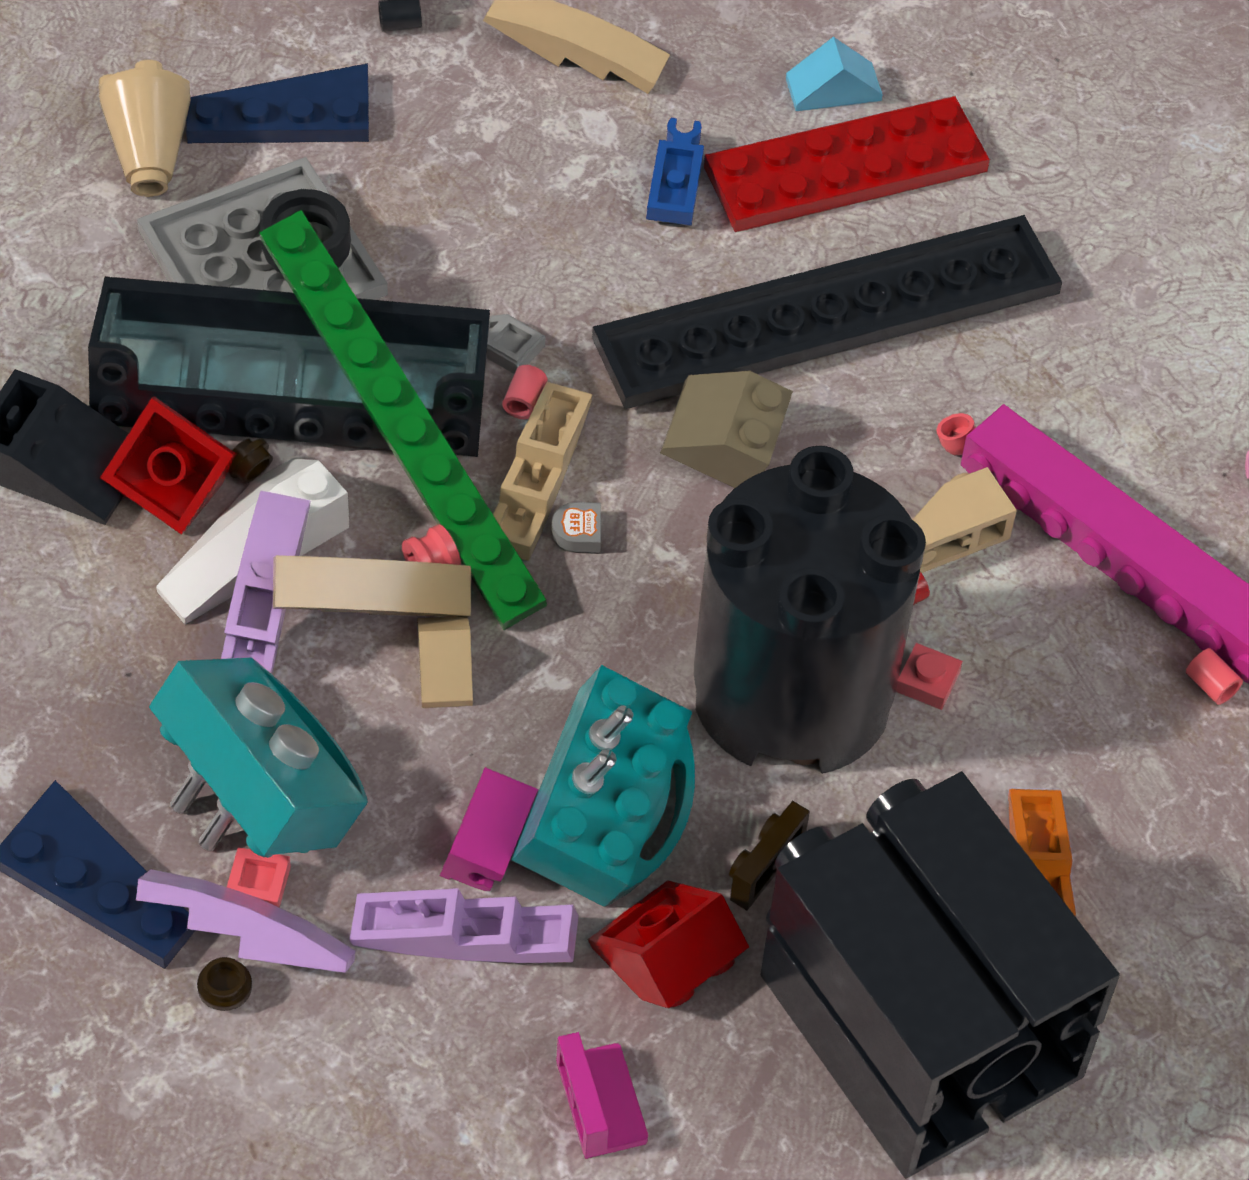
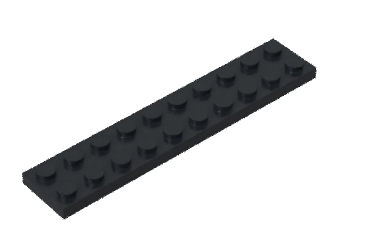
(827, 310)

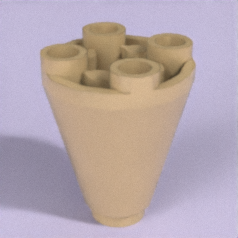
(146, 122)

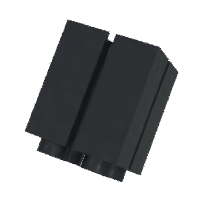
(933, 969)

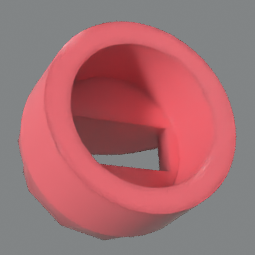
(953, 432)

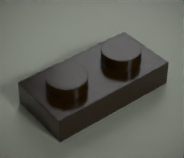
(756, 869)

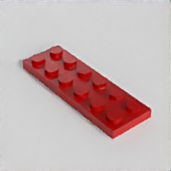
(845, 163)

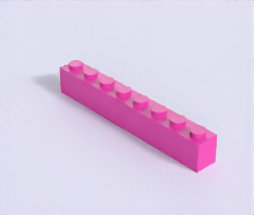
(1115, 534)

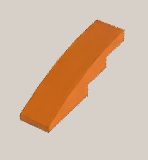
(1042, 832)

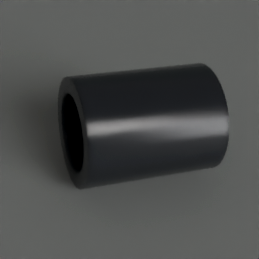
(399, 14)

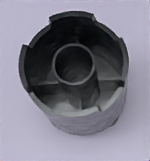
(804, 612)

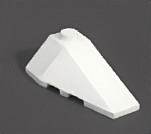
(211, 566)

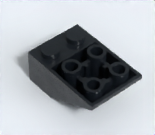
(56, 447)

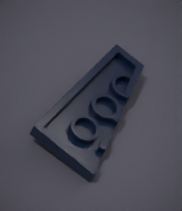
(89, 874)

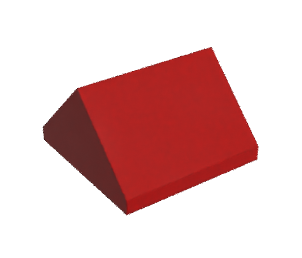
(169, 466)

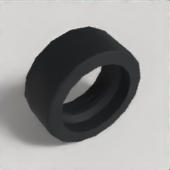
(317, 208)

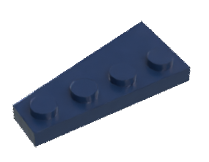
(289, 110)

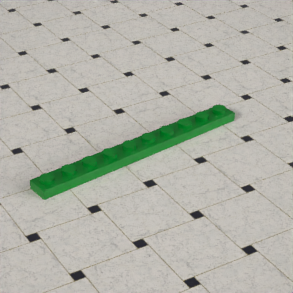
(403, 419)

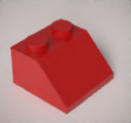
(671, 942)

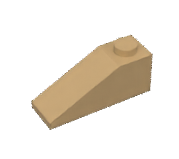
(965, 518)

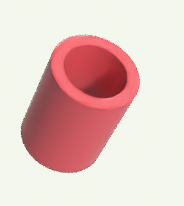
(524, 391)
(1214, 676)

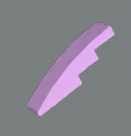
(457, 928)
(264, 929)

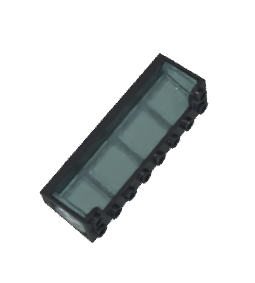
(261, 370)

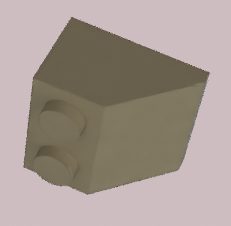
(727, 424)

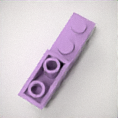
(252, 623)

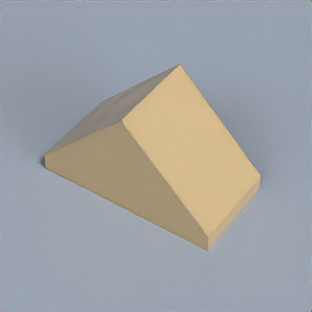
(445, 662)

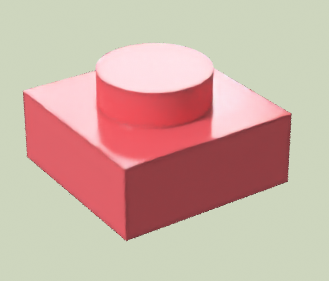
(929, 676)
(260, 875)

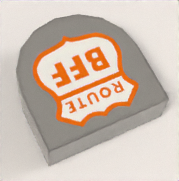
(578, 527)

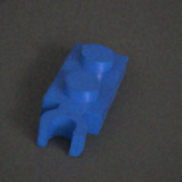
(676, 175)

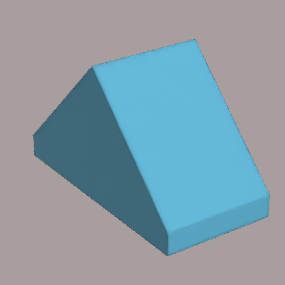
(833, 78)

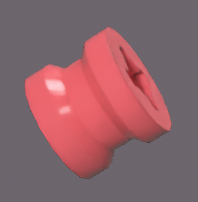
(432, 548)

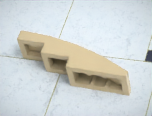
(590, 42)
(540, 465)
(371, 586)

